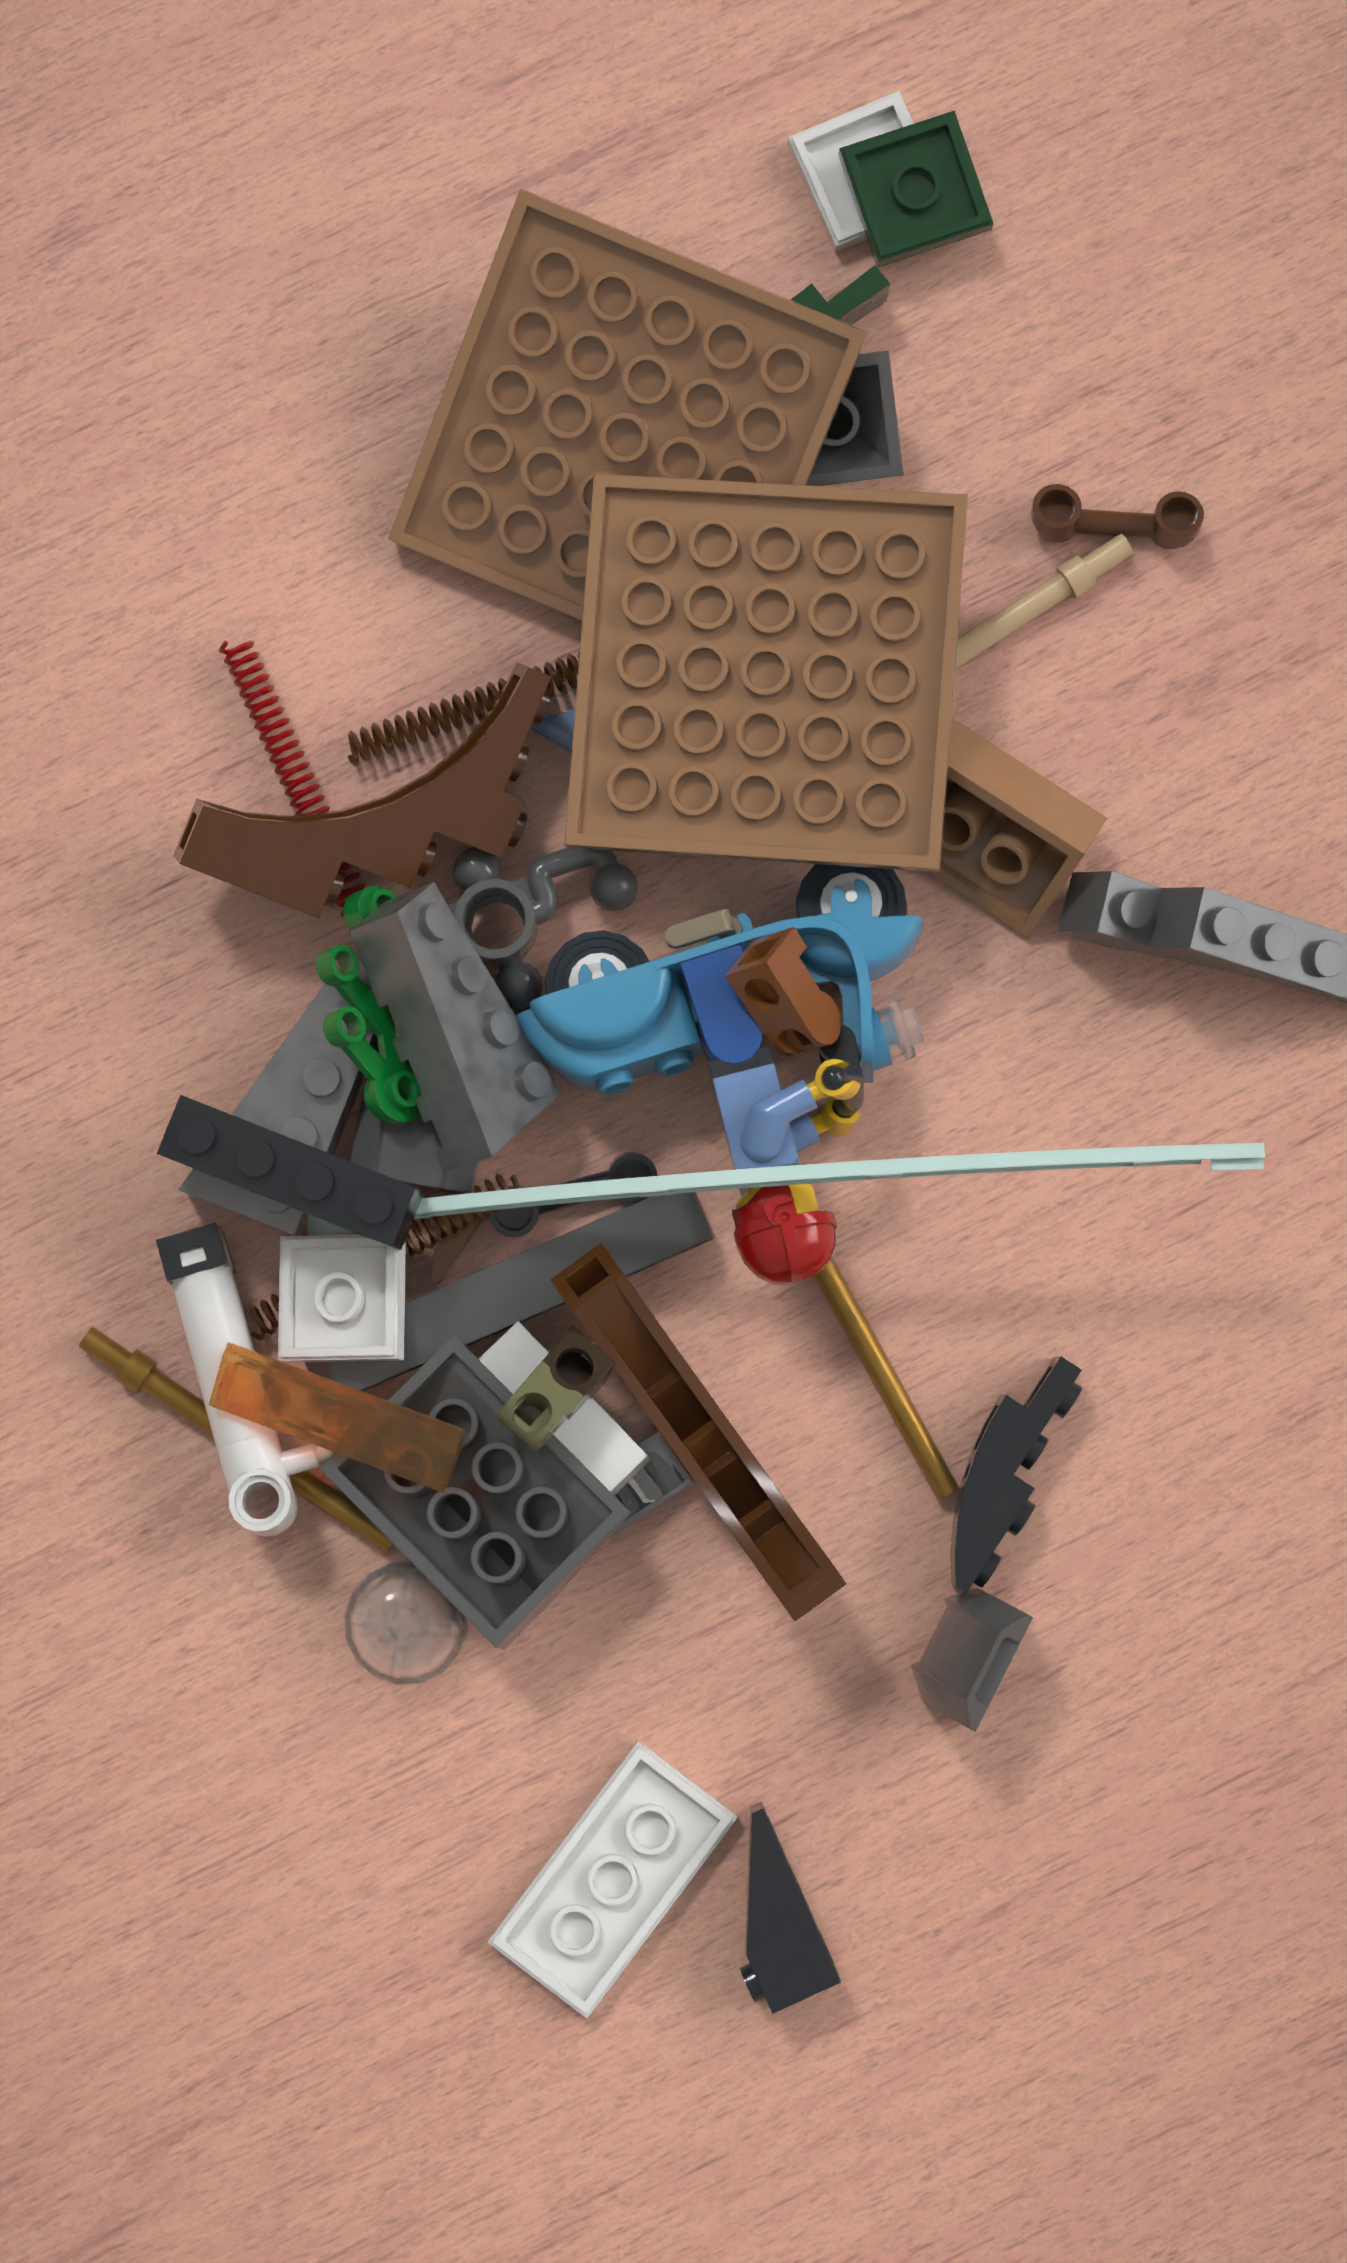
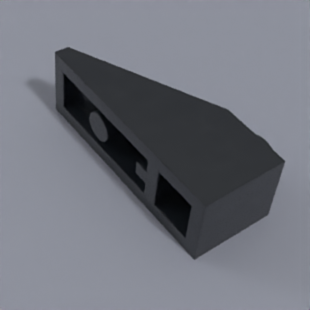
(781, 1936)

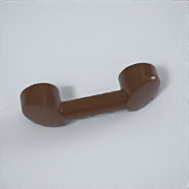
(1171, 526)

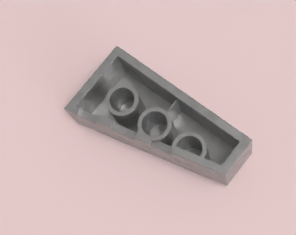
(453, 1027)
(299, 1094)

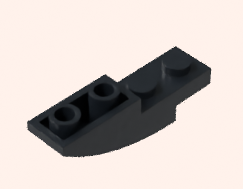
(990, 1494)

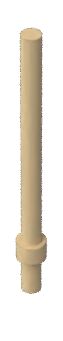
(1072, 579)

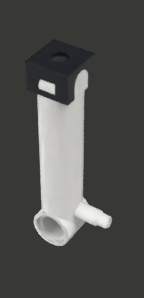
(211, 1313)

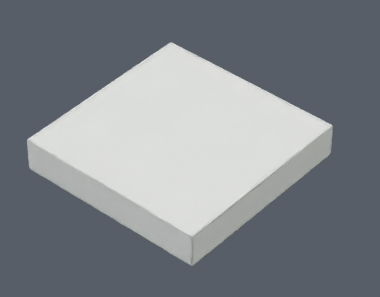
(820, 167)
(340, 1299)

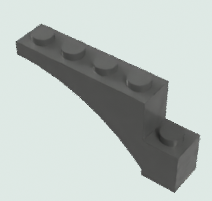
(1206, 931)

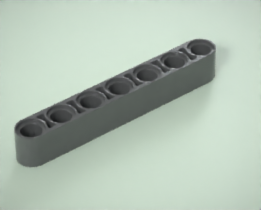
(522, 1284)

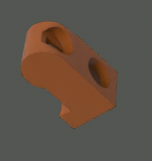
(784, 994)

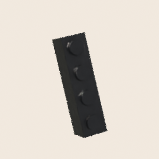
(290, 1172)

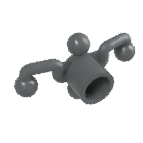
(535, 900)

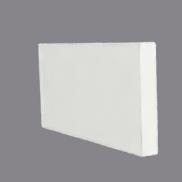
(612, 1879)

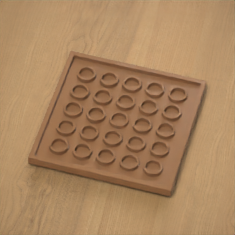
(609, 364)
(767, 672)

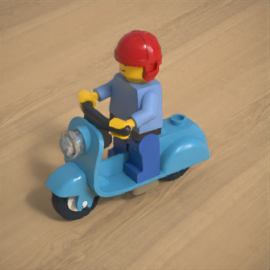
(624, 1017)

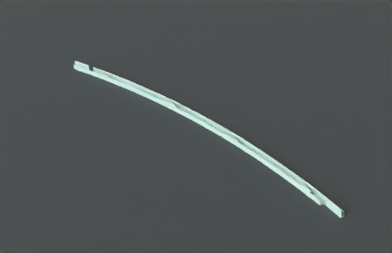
(1222, 1156)

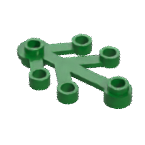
(390, 1083)

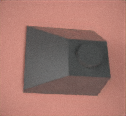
(865, 430)

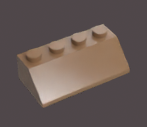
(1008, 832)

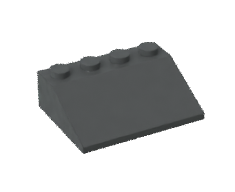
(510, 1516)

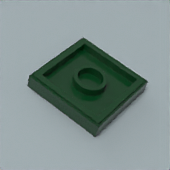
(915, 189)

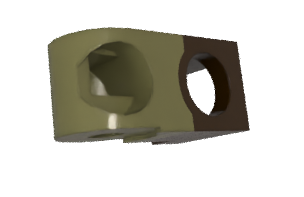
(556, 1389)

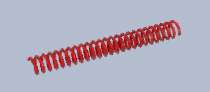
(276, 751)

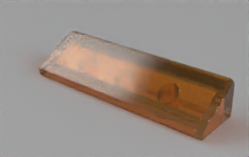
(337, 1417)

